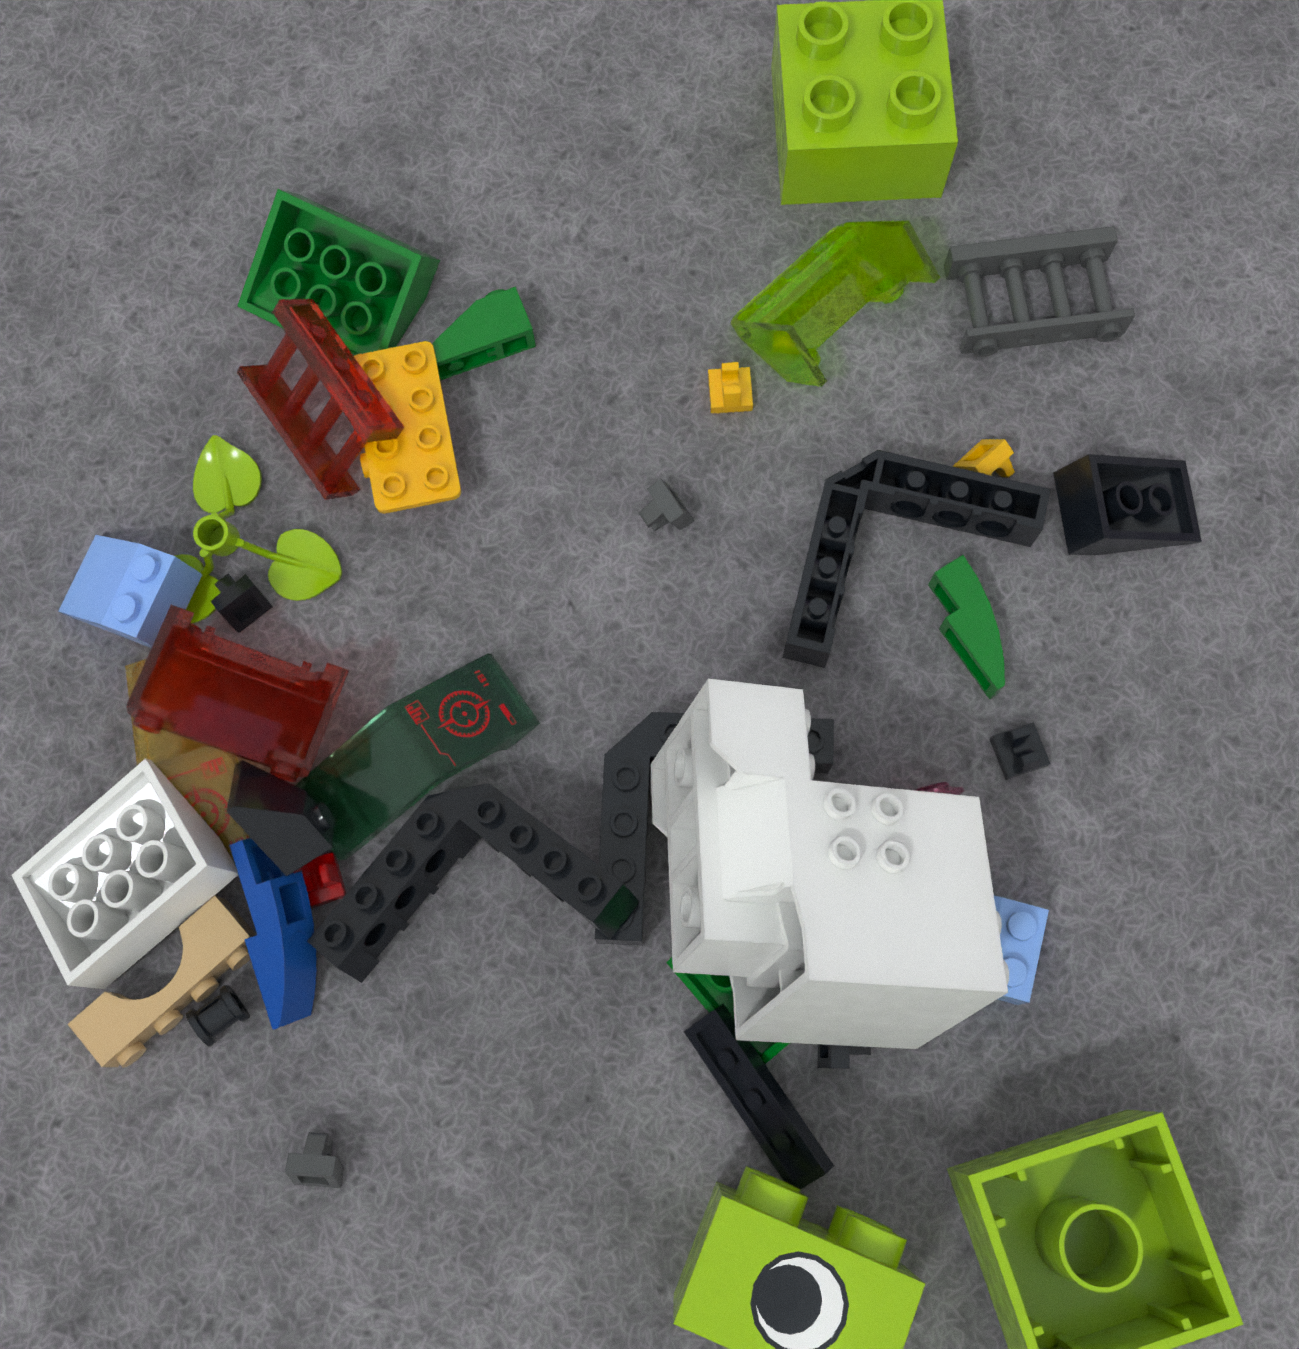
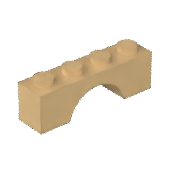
(118, 1026)

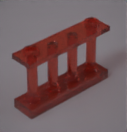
(349, 391)

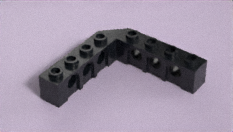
(907, 490)
(626, 806)
(426, 849)

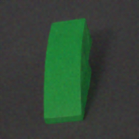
(970, 624)

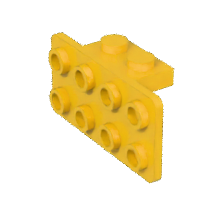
(421, 461)

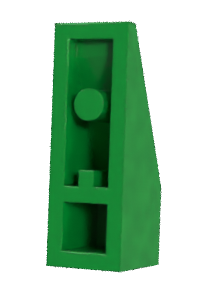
(484, 333)

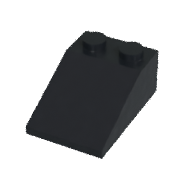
(1125, 504)

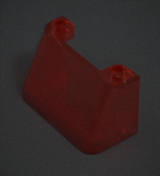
(234, 697)

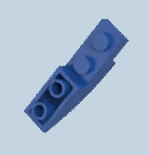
(283, 925)

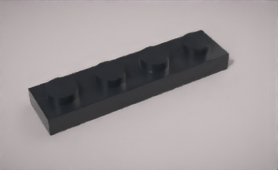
(759, 1099)

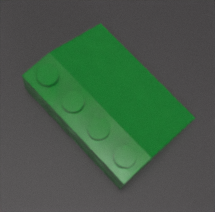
(353, 273)

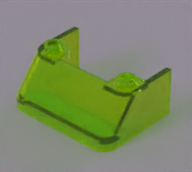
(828, 287)

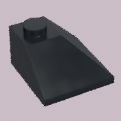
(279, 817)

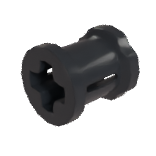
(217, 1015)

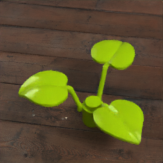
(231, 478)

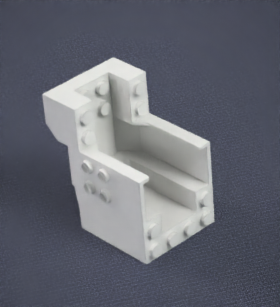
(818, 898)

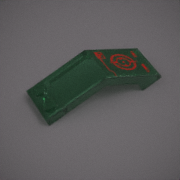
(416, 748)

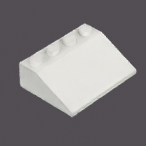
(122, 877)

